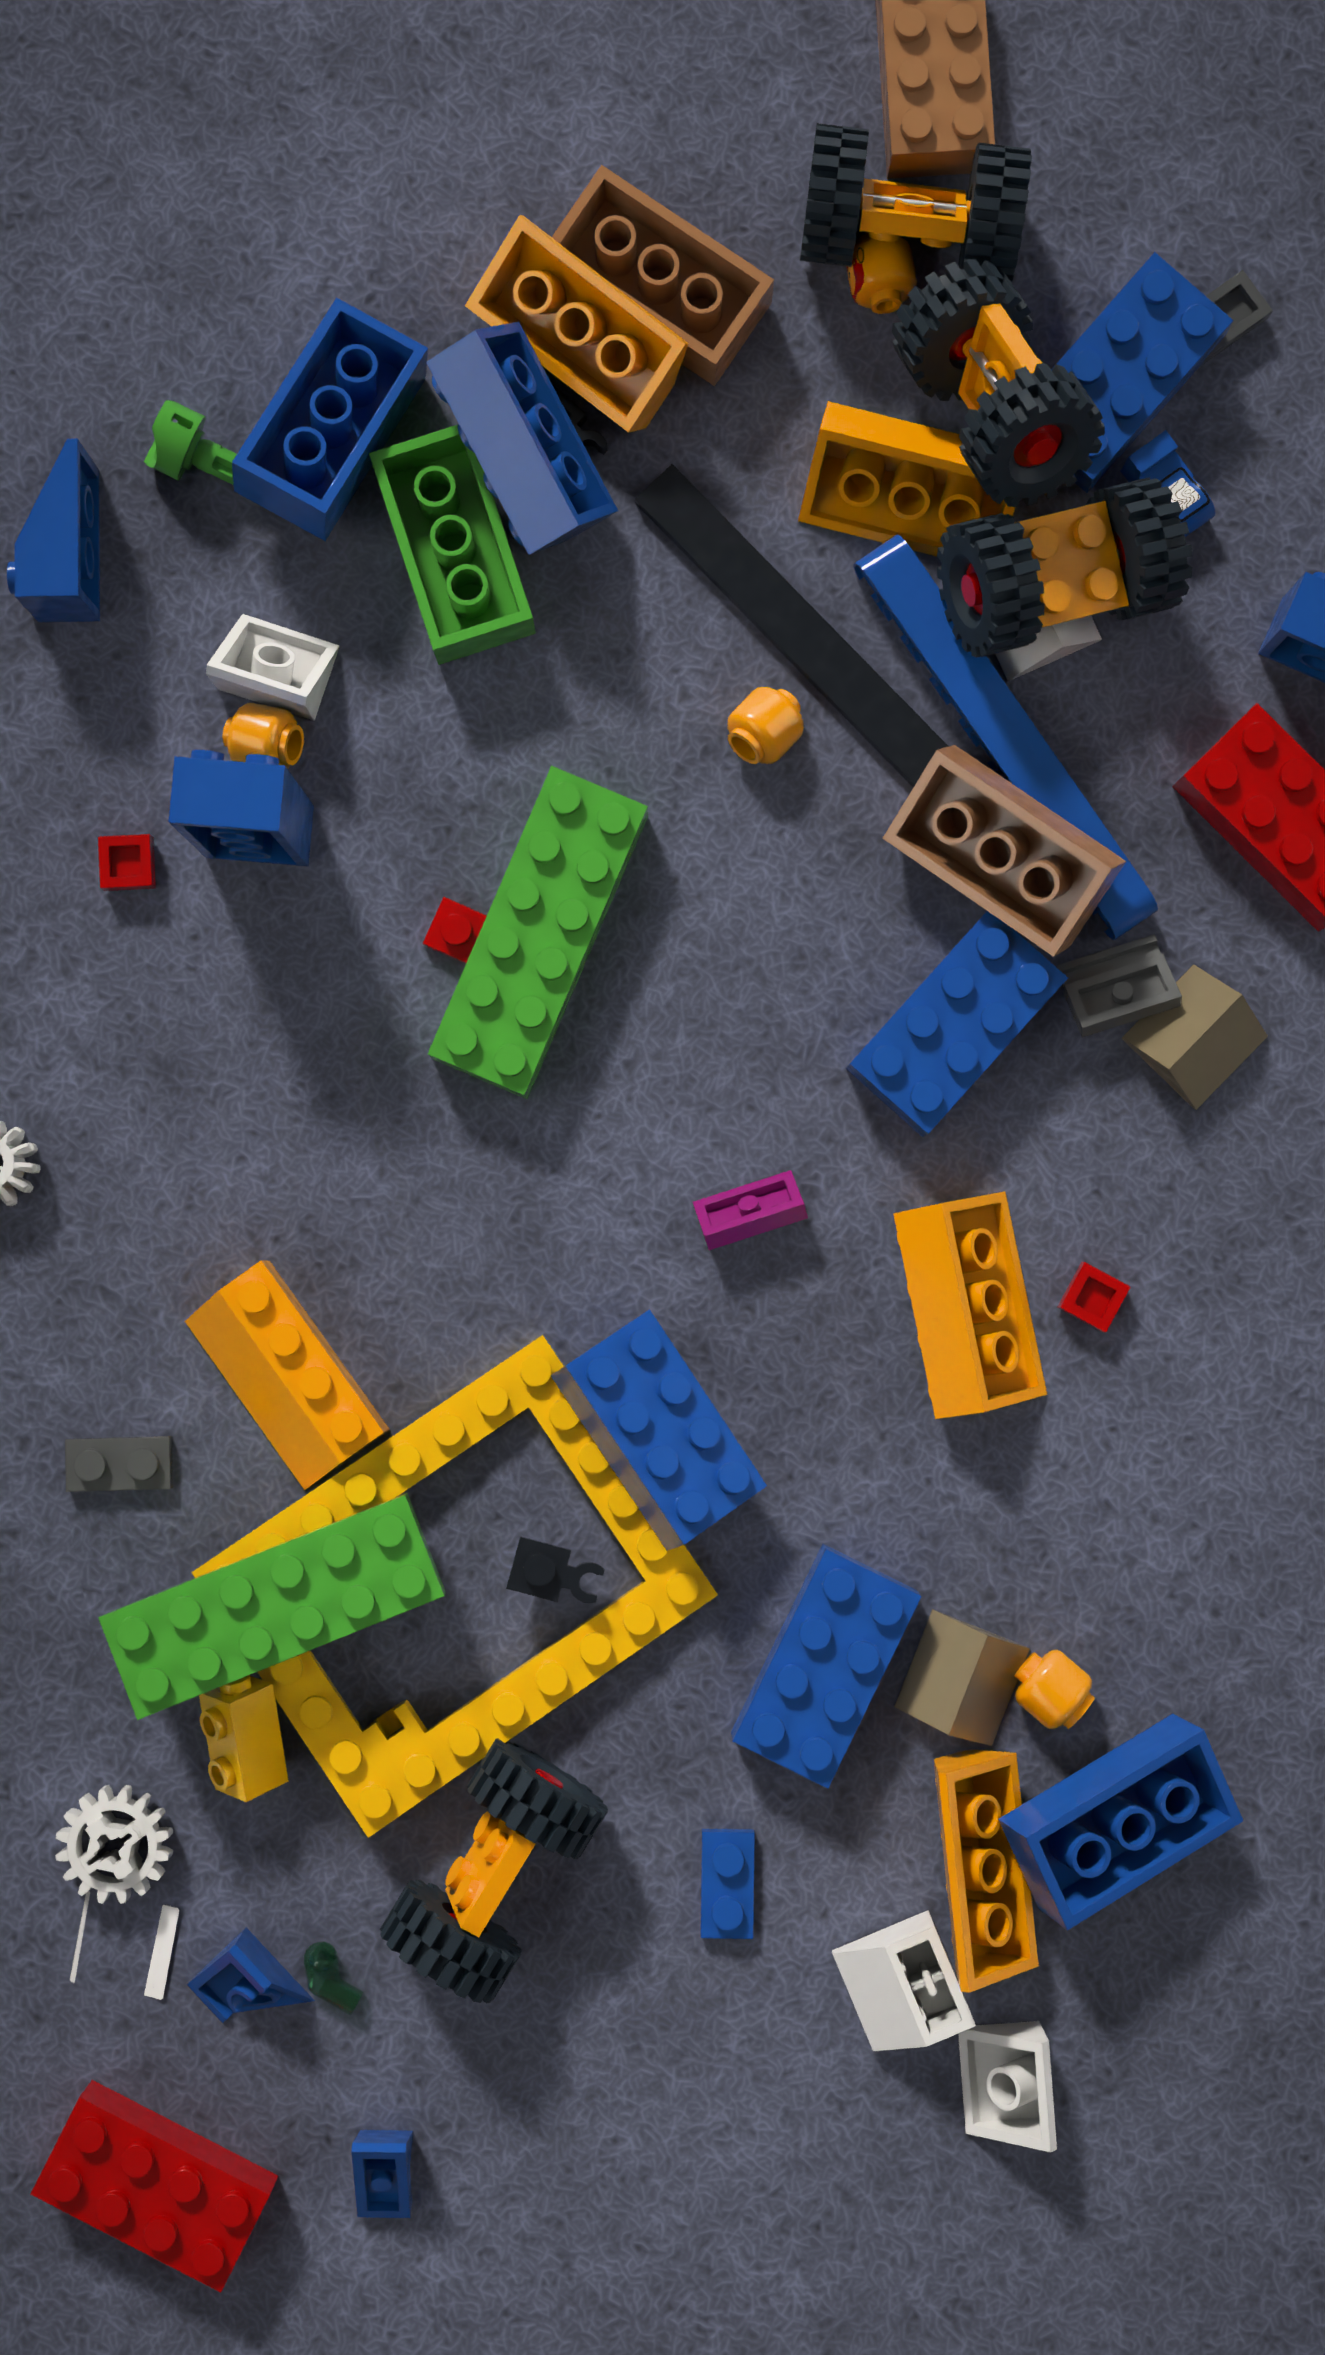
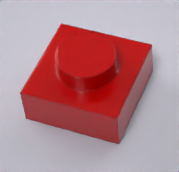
(126, 862)
(454, 930)
(1093, 1297)

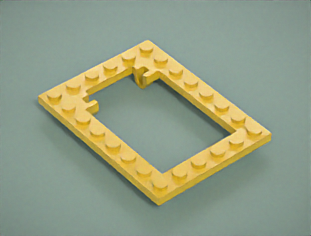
(390, 1775)

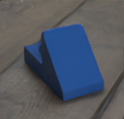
(382, 2173)

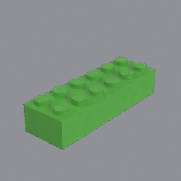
(539, 932)
(272, 1606)

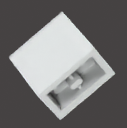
(904, 1986)

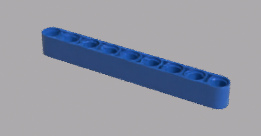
(993, 715)

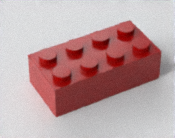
(1268, 806)
(154, 2185)

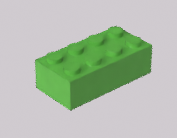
(452, 545)

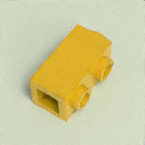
(243, 1738)

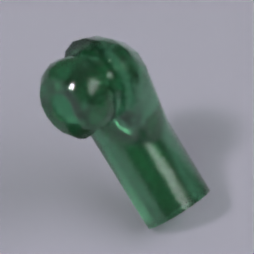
(325, 1980)

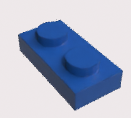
(727, 1883)

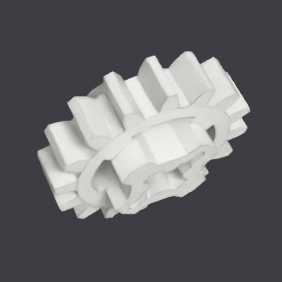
(103, 1826)

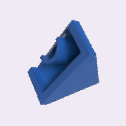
(246, 1980)

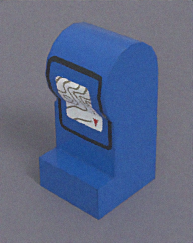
(1160, 461)

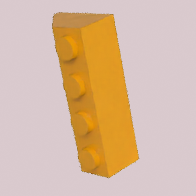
(580, 326)
(890, 479)
(970, 1305)
(286, 1373)
(983, 1879)

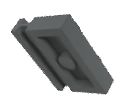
(1119, 986)

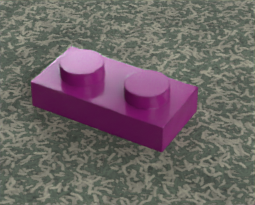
(750, 1210)

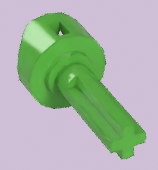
(182, 444)

